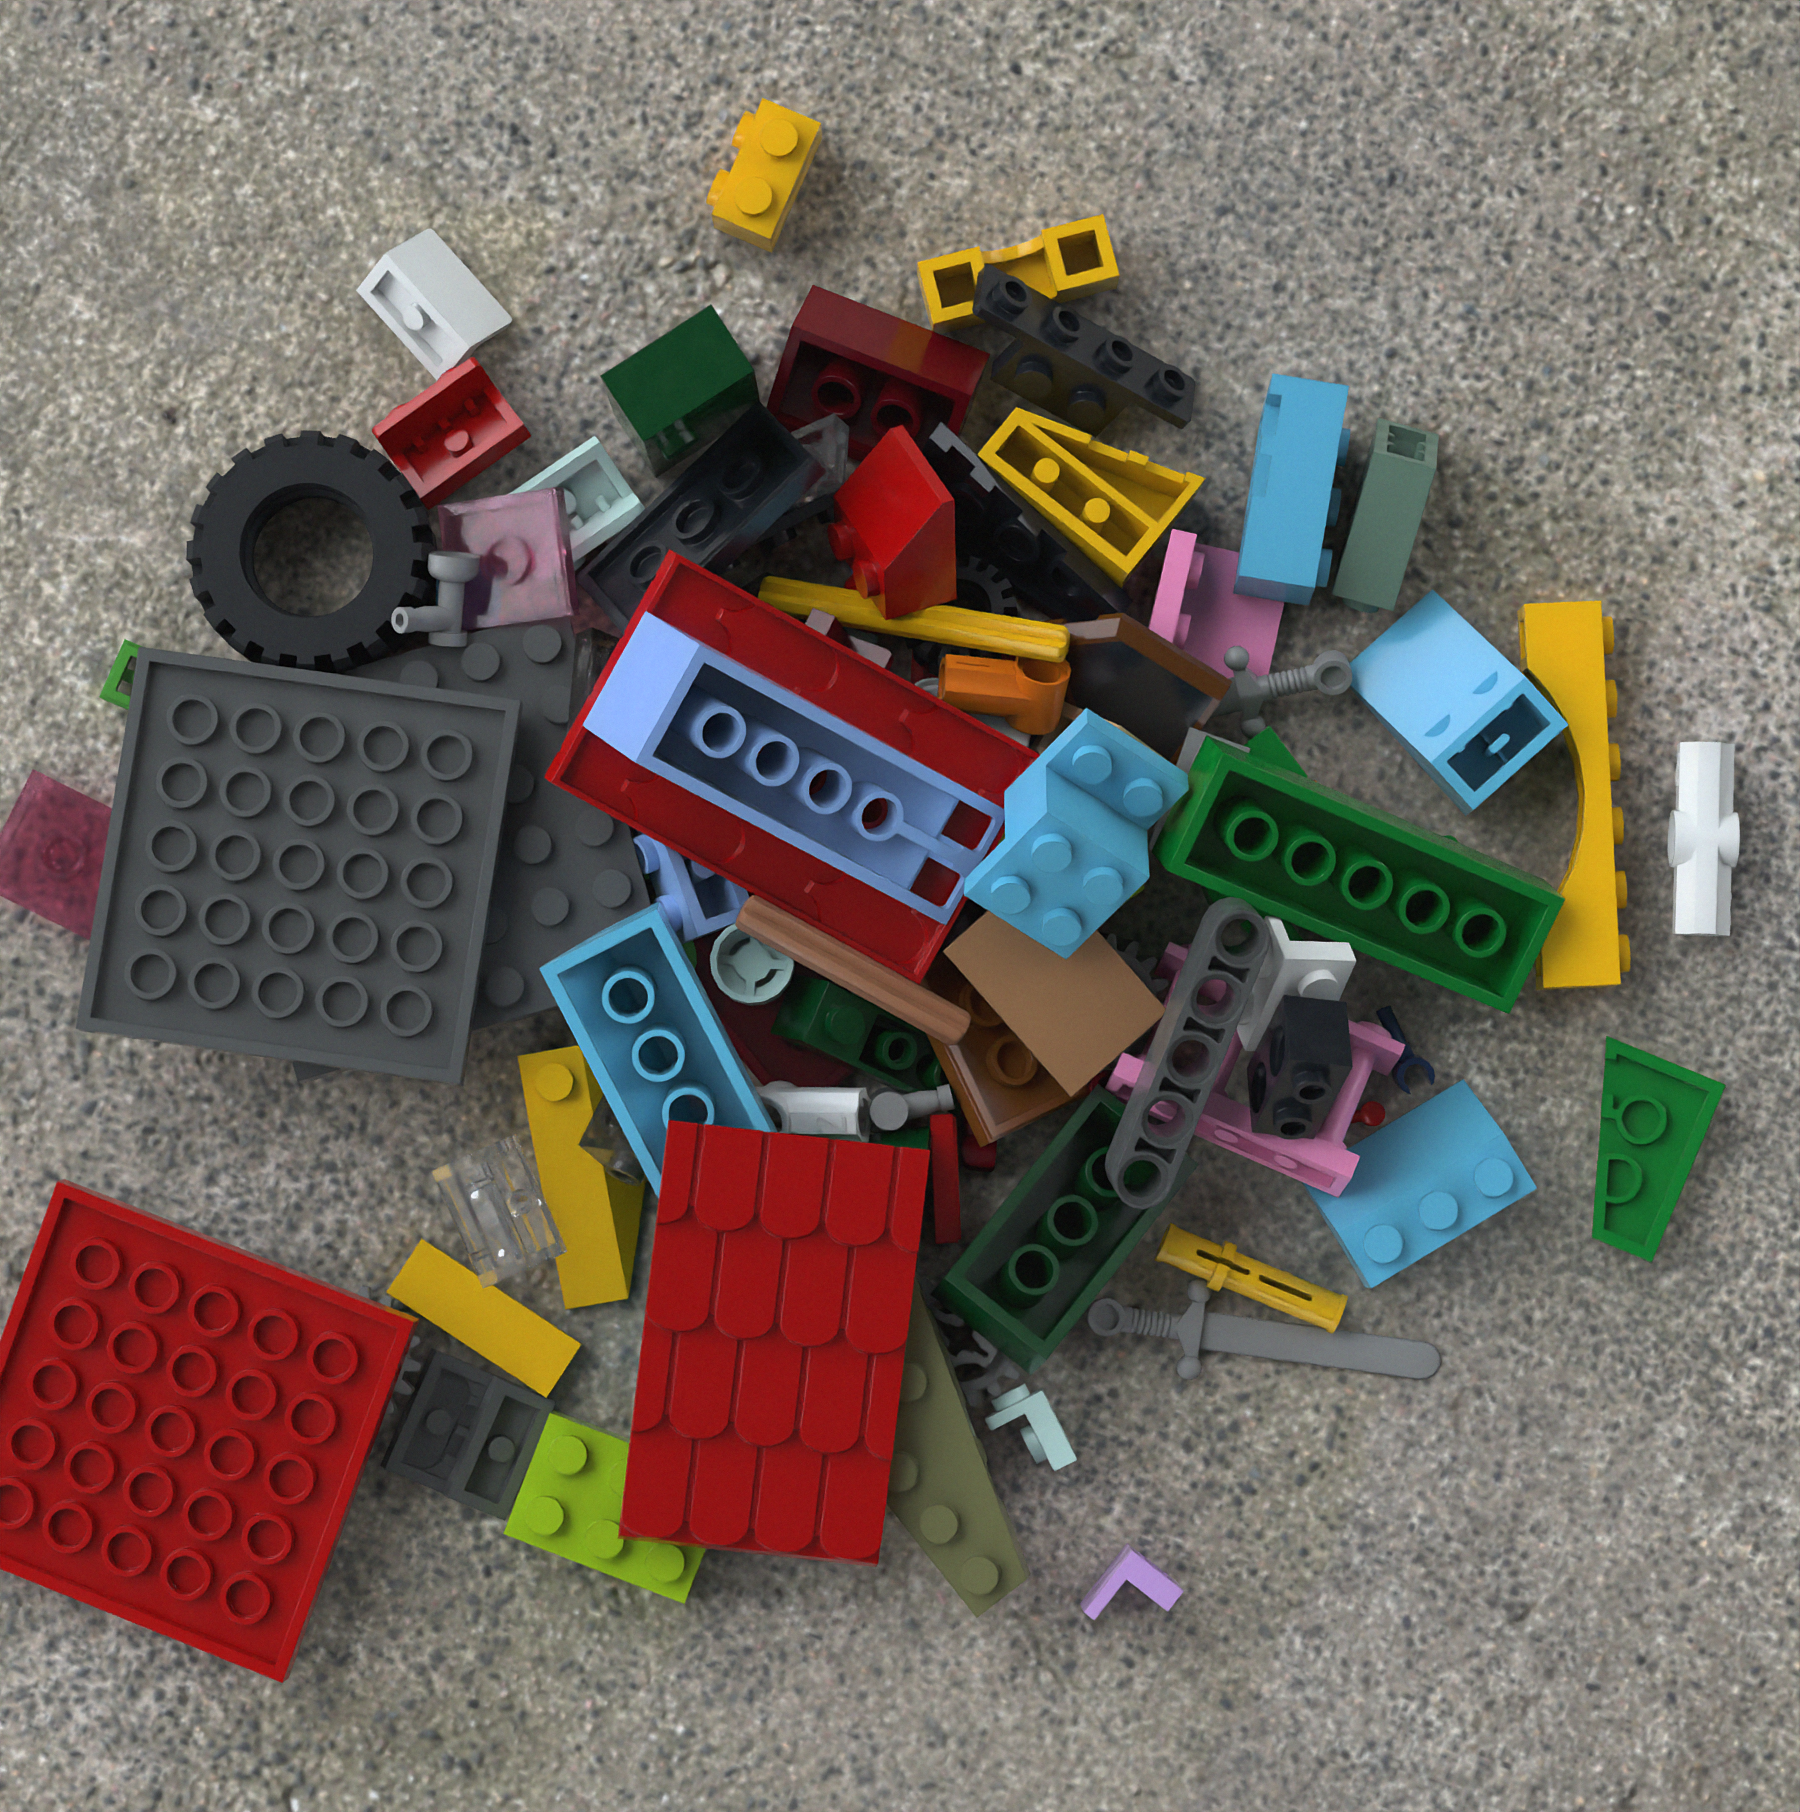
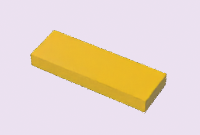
(484, 1318)

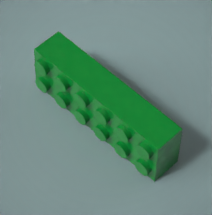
(1357, 875)

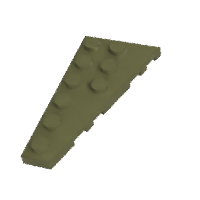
(942, 1477)

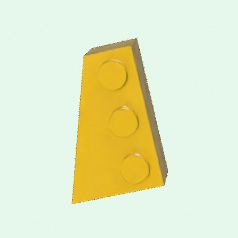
(1097, 496)

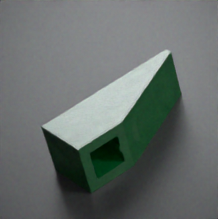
(859, 1037)

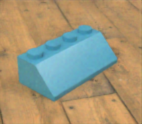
(652, 1035)

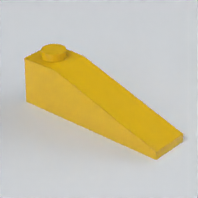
(590, 1207)

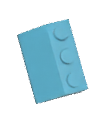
(1422, 1184)

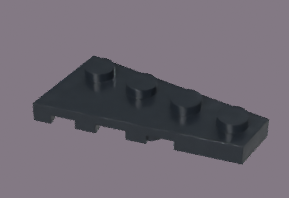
(1016, 539)

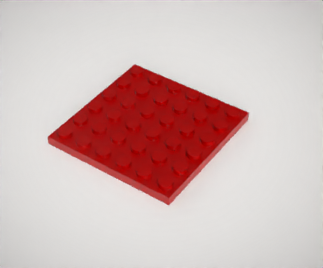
(184, 1426)

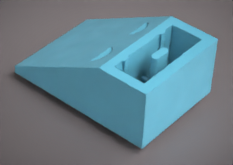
(1453, 701)

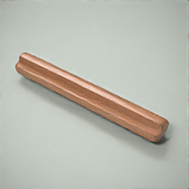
(853, 970)

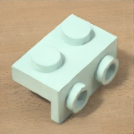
(595, 496)

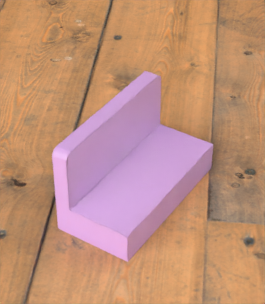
(1141, 1573)

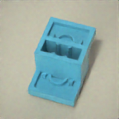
(1076, 834)

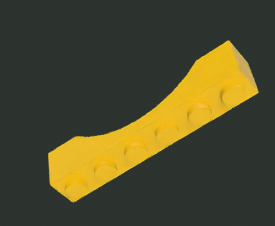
(1564, 660)

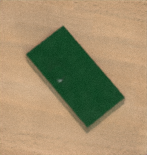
(681, 390)
(1053, 1240)

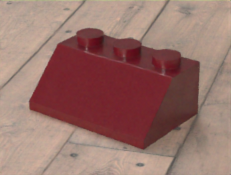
(872, 373)

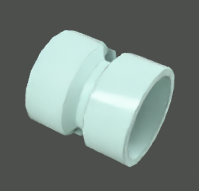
(749, 969)

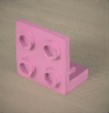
(1201, 613)

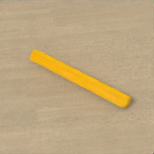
(934, 624)

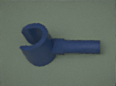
(1407, 1058)

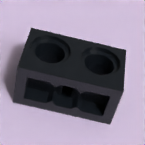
(1299, 1067)

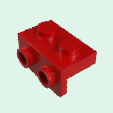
(450, 432)

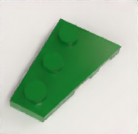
(1647, 1145)

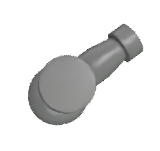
(445, 619)
(896, 1111)

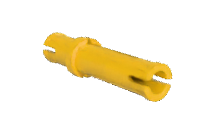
(1250, 1278)

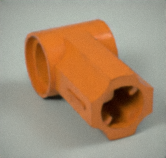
(1021, 691)

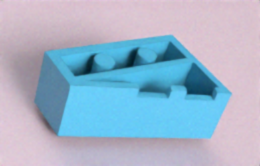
(1292, 490)

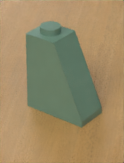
(1385, 516)

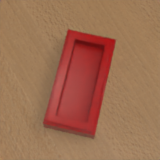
(945, 1178)

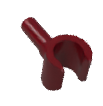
(972, 1155)

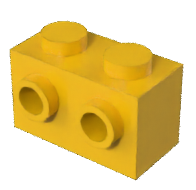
(766, 174)

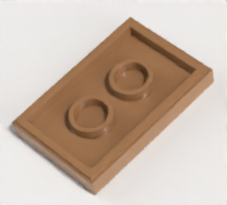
(1065, 1011)

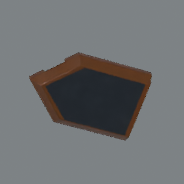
(1140, 681)

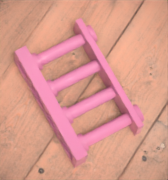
(1316, 1161)

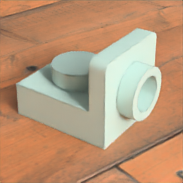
(1044, 1433)

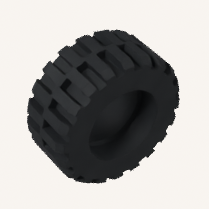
(261, 487)

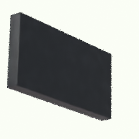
(706, 512)

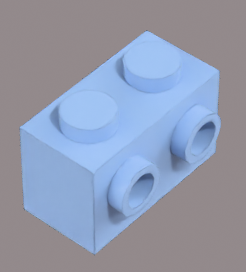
(690, 894)

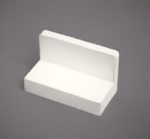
(433, 302)

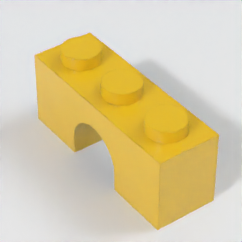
(1059, 263)

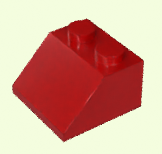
(897, 529)

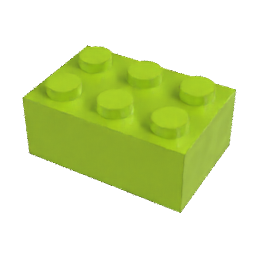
(575, 1504)

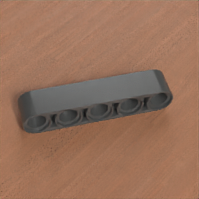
(1191, 1083)

